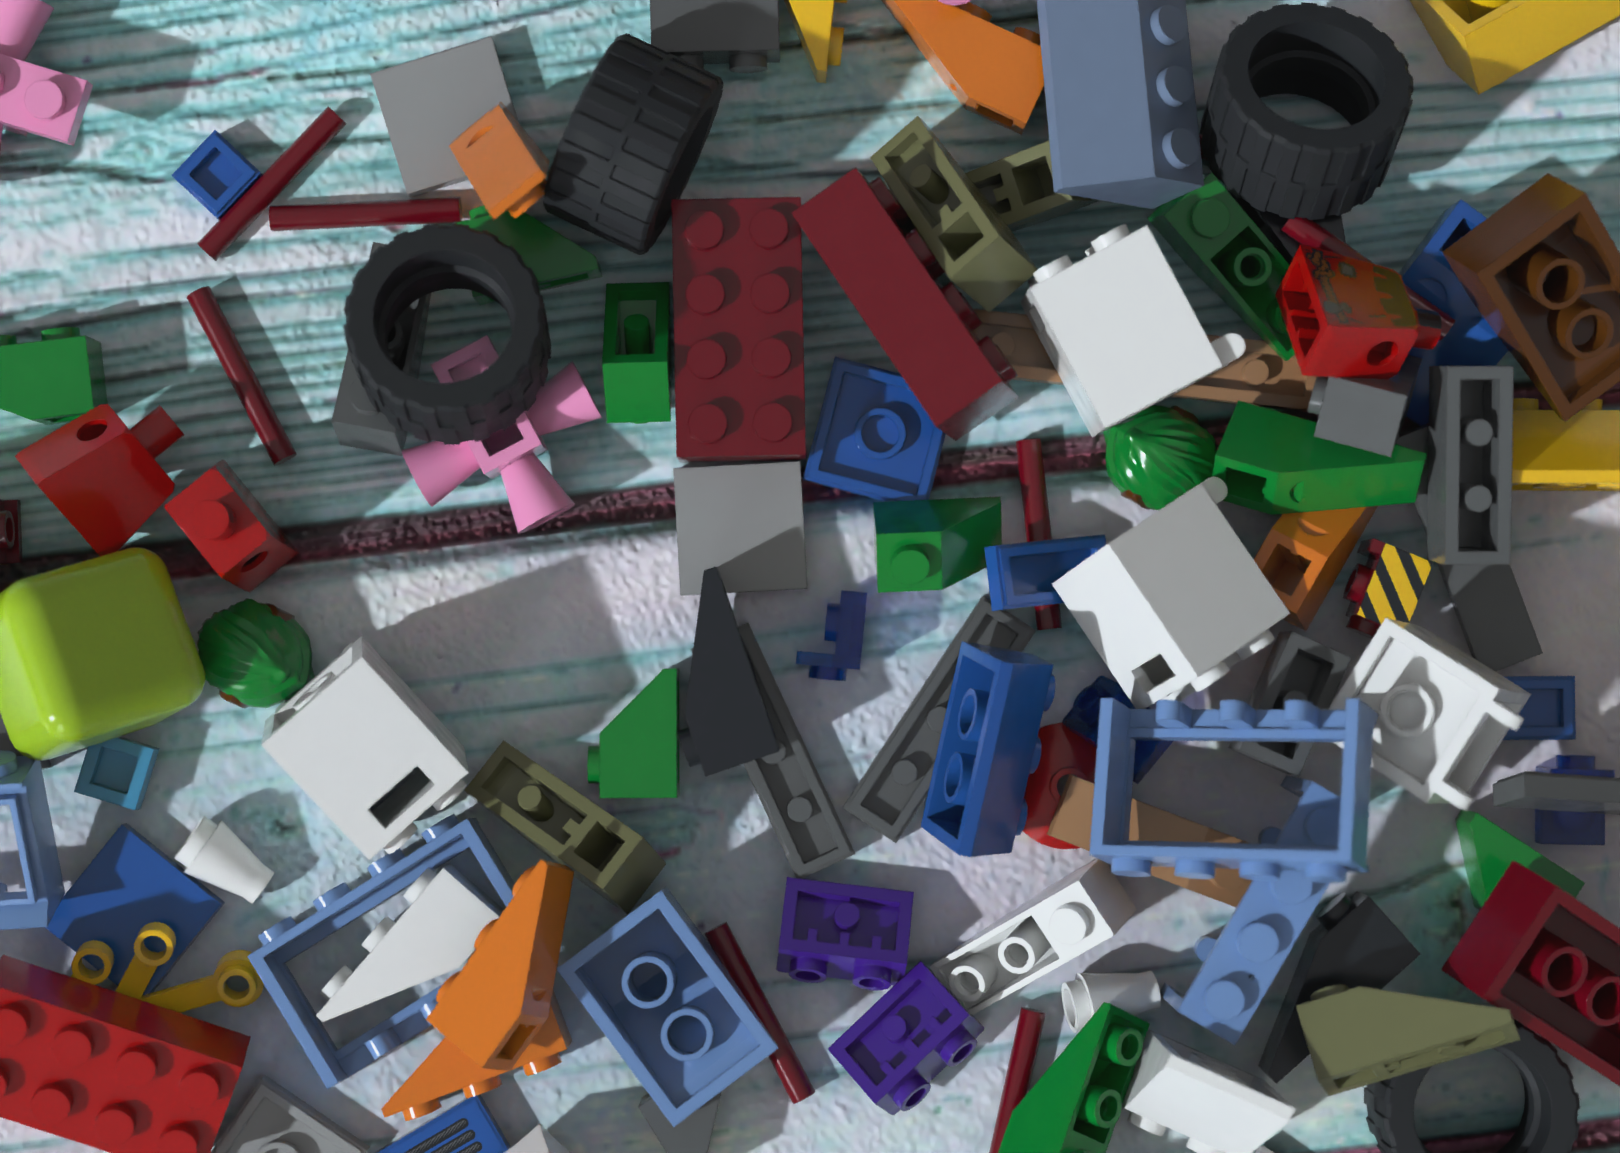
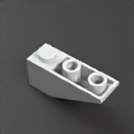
(1036, 937)
(423, 944)

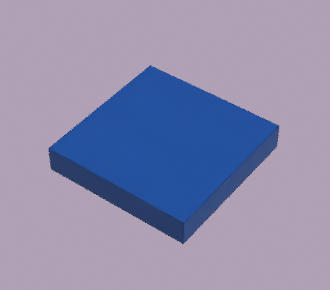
(873, 436)
(124, 891)

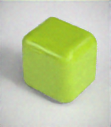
(93, 653)

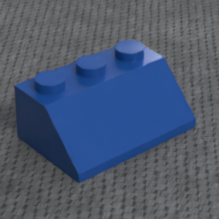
(988, 749)

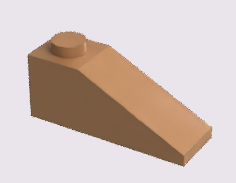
(1148, 823)

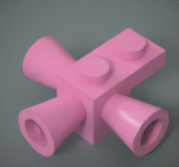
(31, 95)
(510, 452)

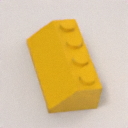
(1500, 38)
(1563, 454)

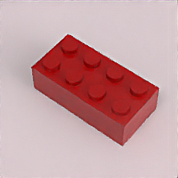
(111, 1065)

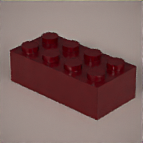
(905, 306)
(738, 330)
(1547, 965)

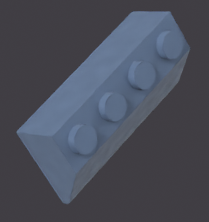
(1120, 100)

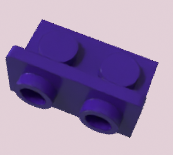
(844, 933)
(907, 1040)

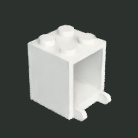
(1121, 328)
(1173, 600)
(1435, 711)
(359, 736)

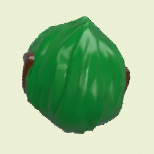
(1158, 455)
(255, 654)

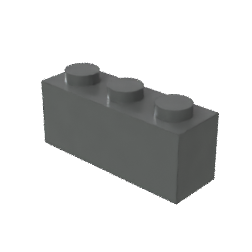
(1470, 465)

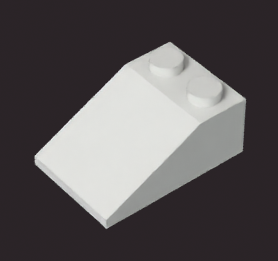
(1202, 1099)

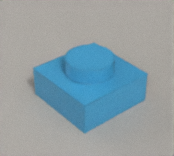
(117, 772)

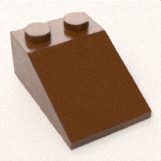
(1548, 290)

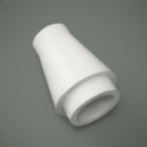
(223, 860)
(1127, 991)

